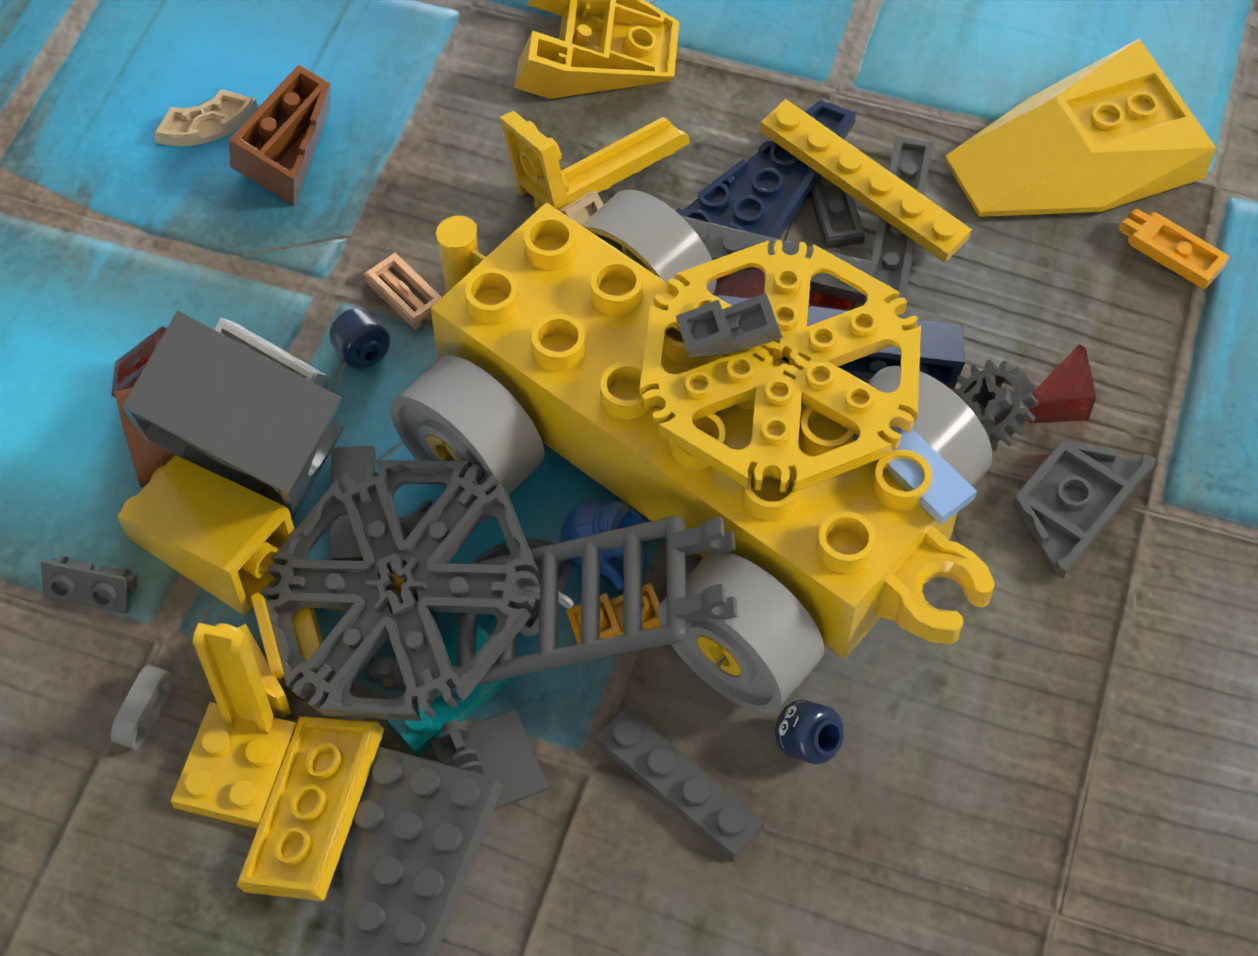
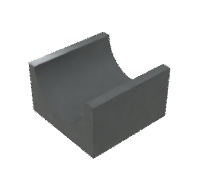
(234, 412)

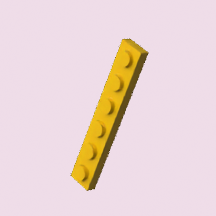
(865, 180)

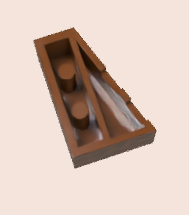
(283, 134)

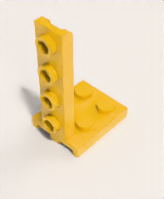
(538, 167)
(239, 737)

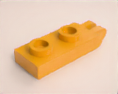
(1174, 247)

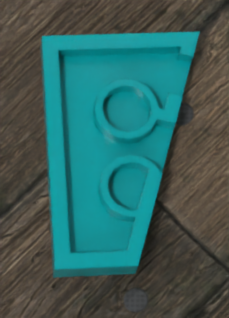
(418, 734)

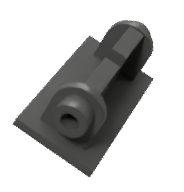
(80, 584)

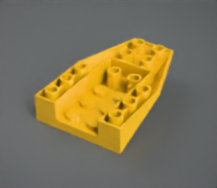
(1086, 143)

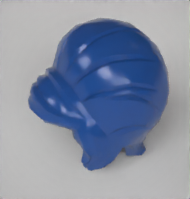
(599, 517)

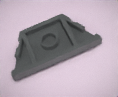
(1076, 498)

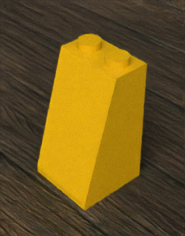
(208, 530)

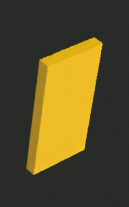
(311, 808)

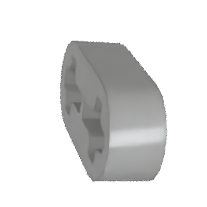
(141, 707)

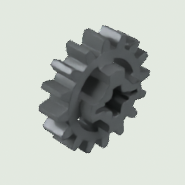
(996, 406)

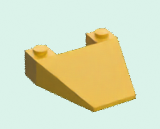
(598, 48)

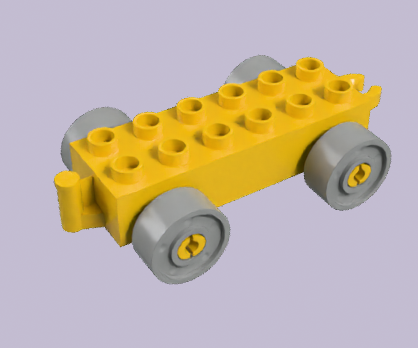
(552, 352)

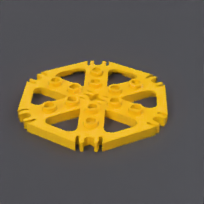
(778, 391)

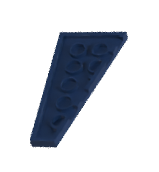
(769, 186)

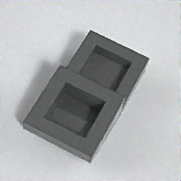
(719, 331)

